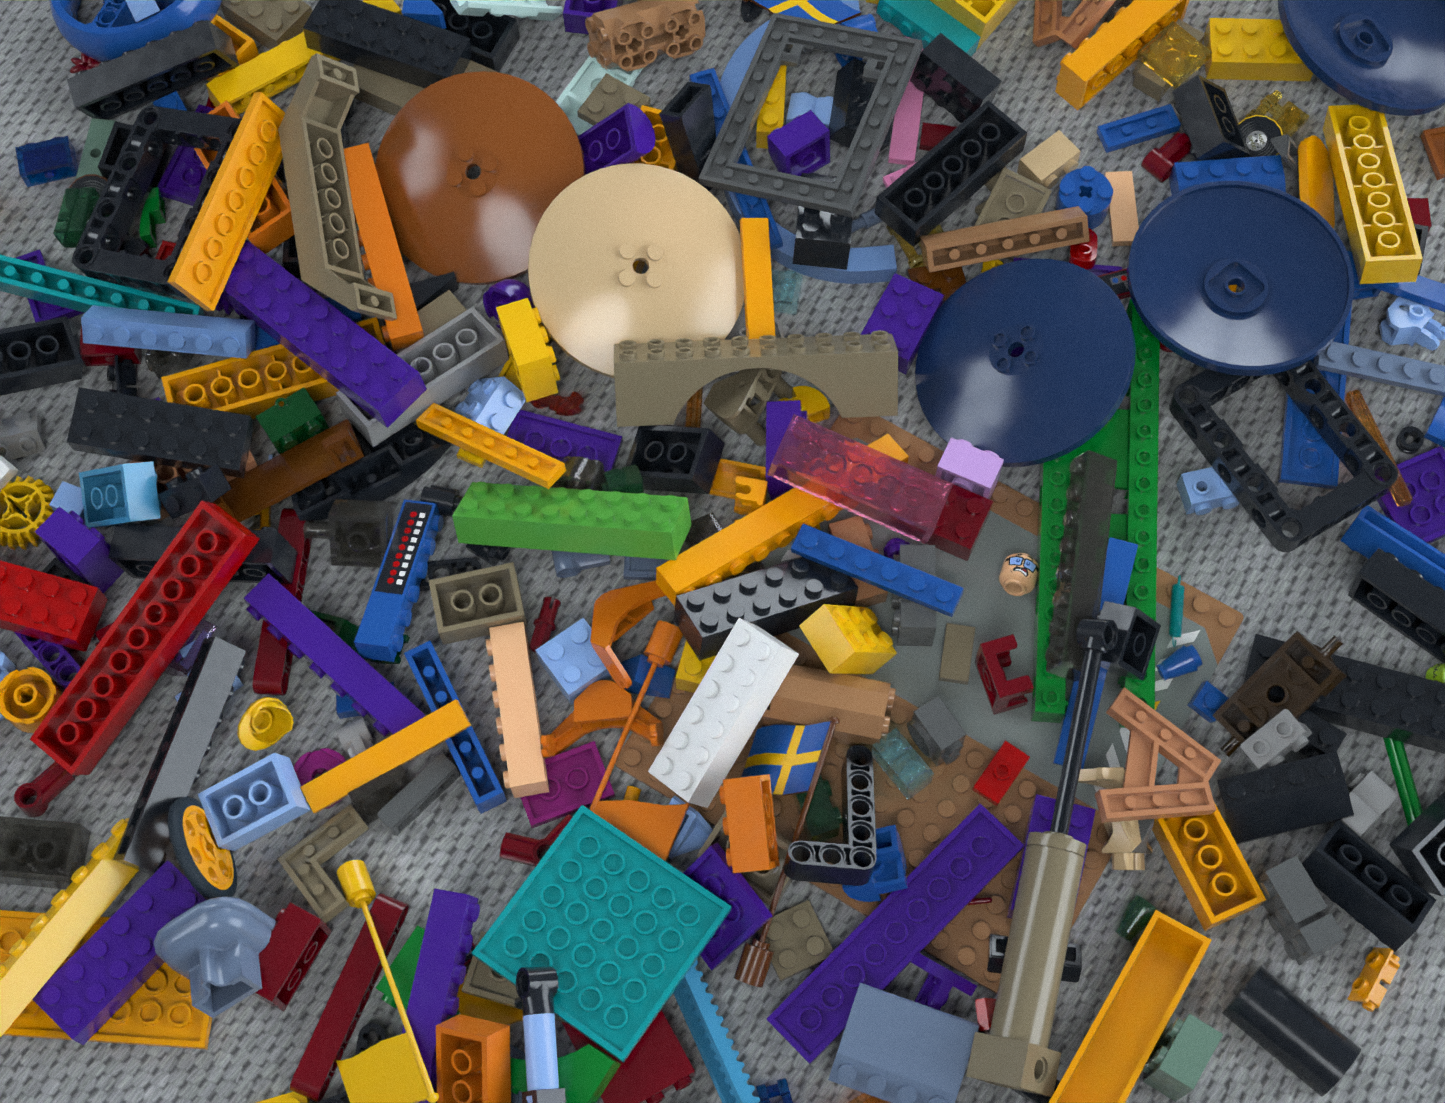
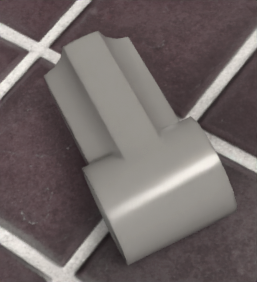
(355, 737)

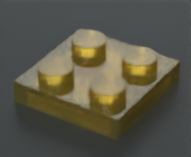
(1174, 54)

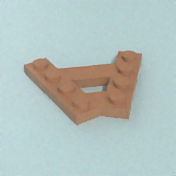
(1052, 26)
(1149, 736)

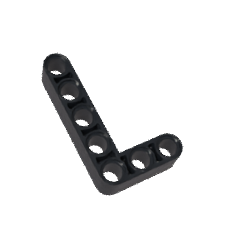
(858, 798)

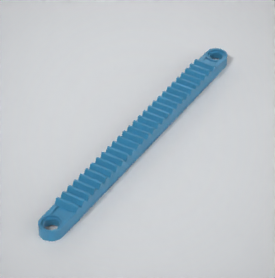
(712, 1040)

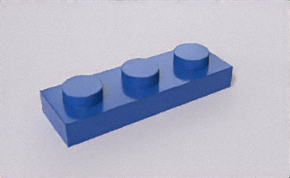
(1138, 128)

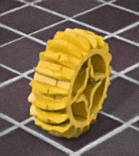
(35, 495)

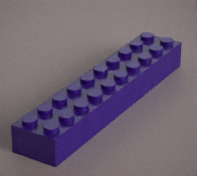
(322, 336)

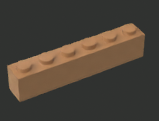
(1004, 239)

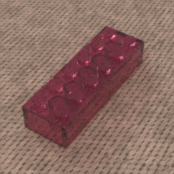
(860, 479)

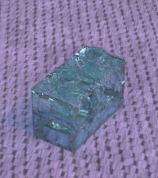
(902, 764)

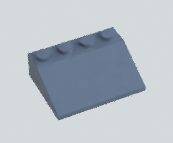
(902, 1049)

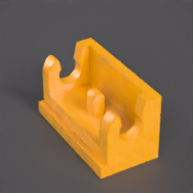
(726, 474)
(749, 495)

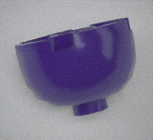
(504, 293)

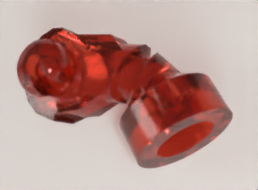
(562, 405)

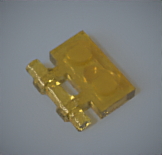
(1288, 117)

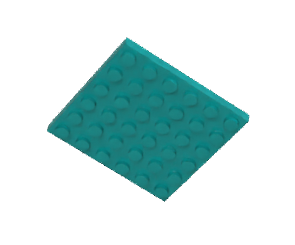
(610, 925)

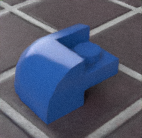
(889, 869)

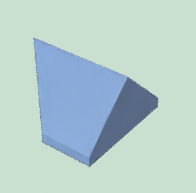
(692, 832)

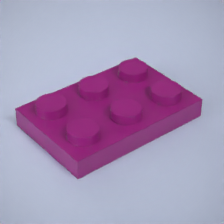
(572, 783)

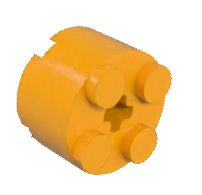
(21, 687)

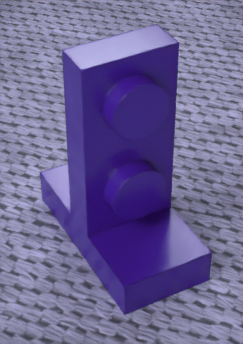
(939, 983)

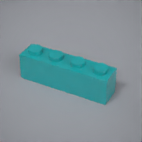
(926, 21)

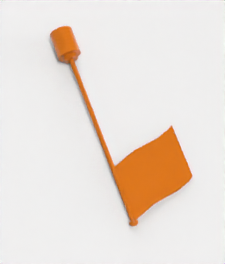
(646, 823)

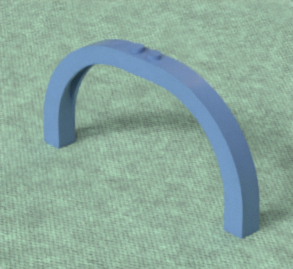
(865, 263)

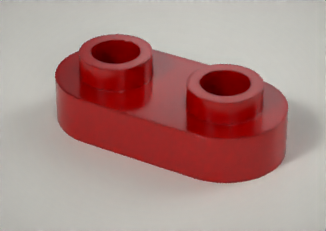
(1084, 253)

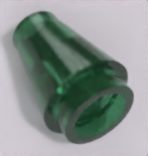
(1135, 918)

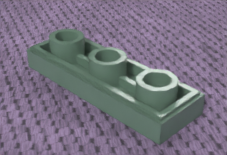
(94, 146)

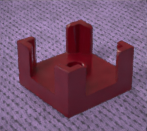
(990, 661)

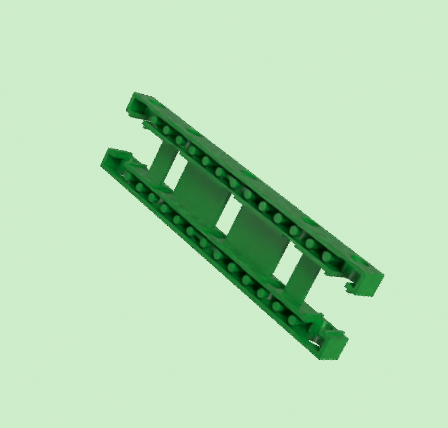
(1133, 442)

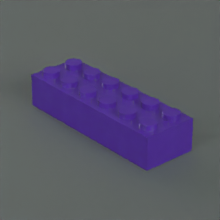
(116, 957)

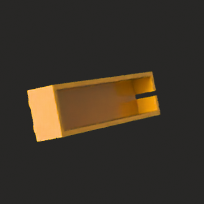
(1134, 1014)

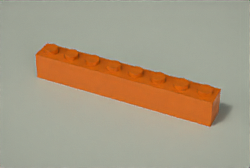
(381, 246)

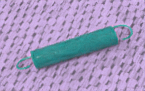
(1176, 610)

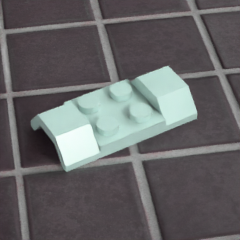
(520, 8)
(583, 85)

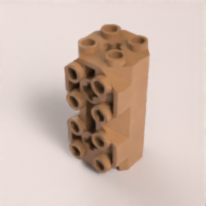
(643, 30)
(815, 695)

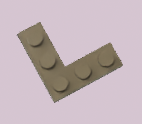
(305, 858)

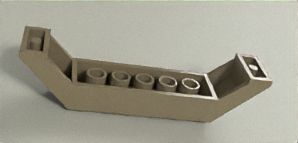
(321, 189)

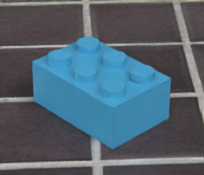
(120, 494)

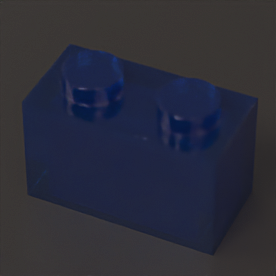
(47, 161)

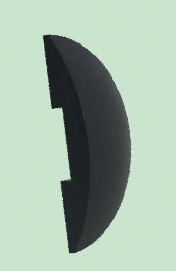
(375, 476)

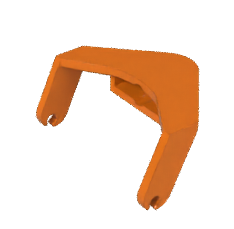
(614, 616)
(598, 708)

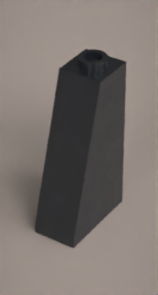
(690, 128)

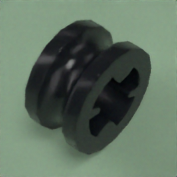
(1404, 434)

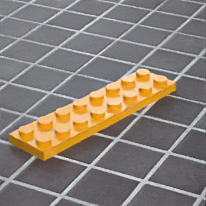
(230, 205)

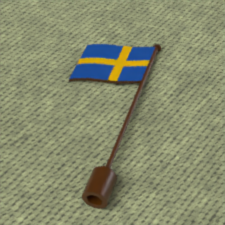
(820, 10)
(794, 761)

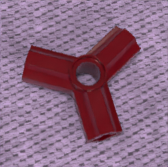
(526, 849)

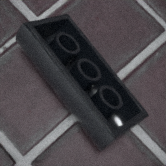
(1292, 1031)

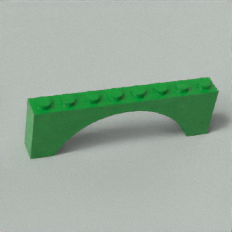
(581, 1073)

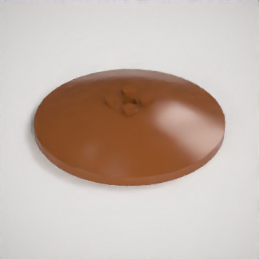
(485, 223)

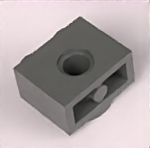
(936, 732)

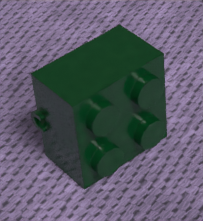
(293, 422)

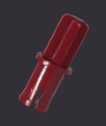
(544, 624)

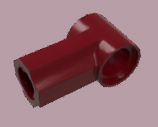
(1161, 161)
(45, 787)

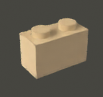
(1050, 160)

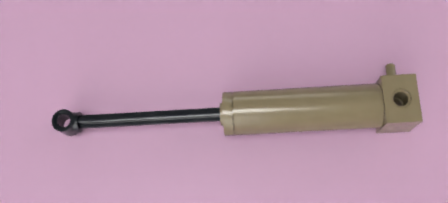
(1027, 995)

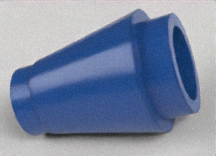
(1181, 662)

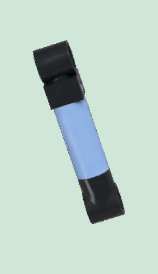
(536, 997)

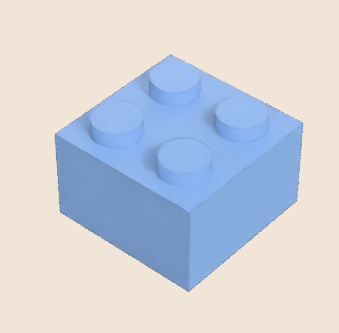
(572, 660)

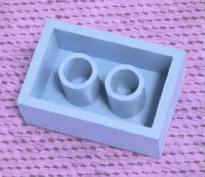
(254, 802)

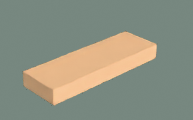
(1122, 208)

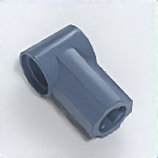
(571, 563)

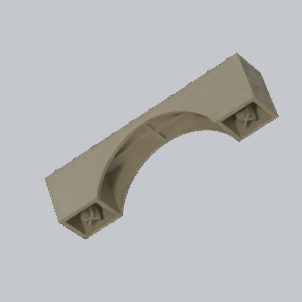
(661, 376)

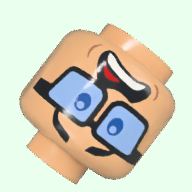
(1018, 574)

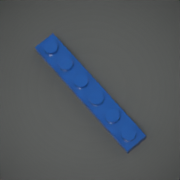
(877, 570)

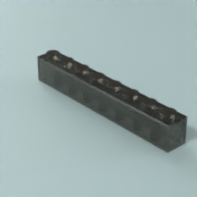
(1081, 559)

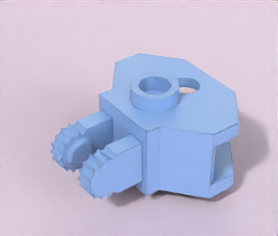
(1411, 325)

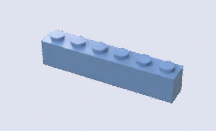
(169, 331)

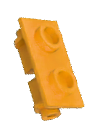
(1379, 966)

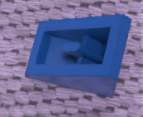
(424, 11)
(661, 682)

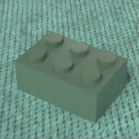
(1182, 1057)

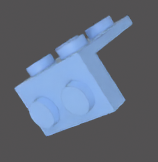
(492, 403)

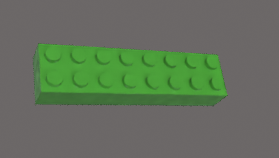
(573, 520)

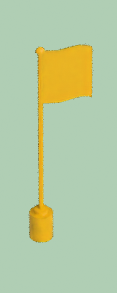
(393, 1067)

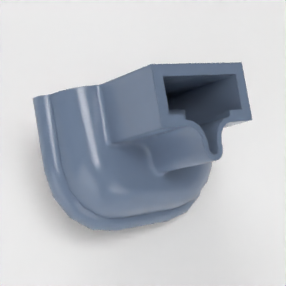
(217, 951)

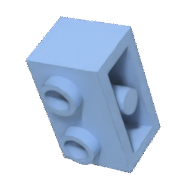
(1204, 491)

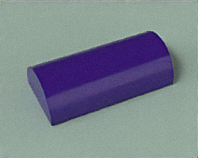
(617, 139)

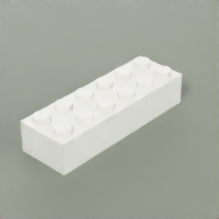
(723, 713)

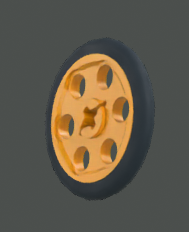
(204, 864)

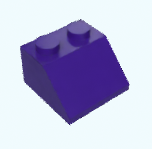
(800, 145)

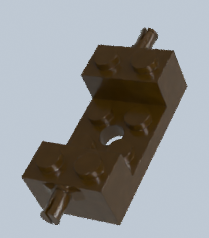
(1303, 673)

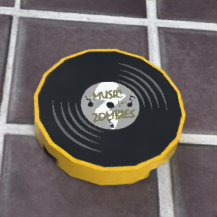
(1257, 134)

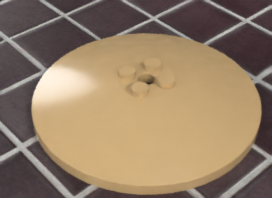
(586, 254)

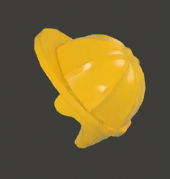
(264, 723)

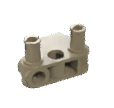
(732, 399)

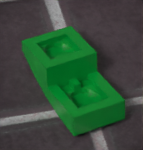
(152, 214)

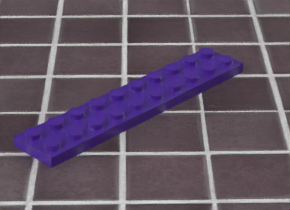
(895, 931)

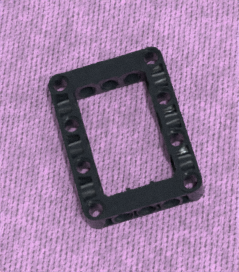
(154, 128)
(1237, 470)

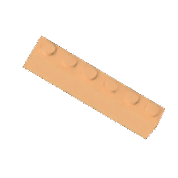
(518, 710)

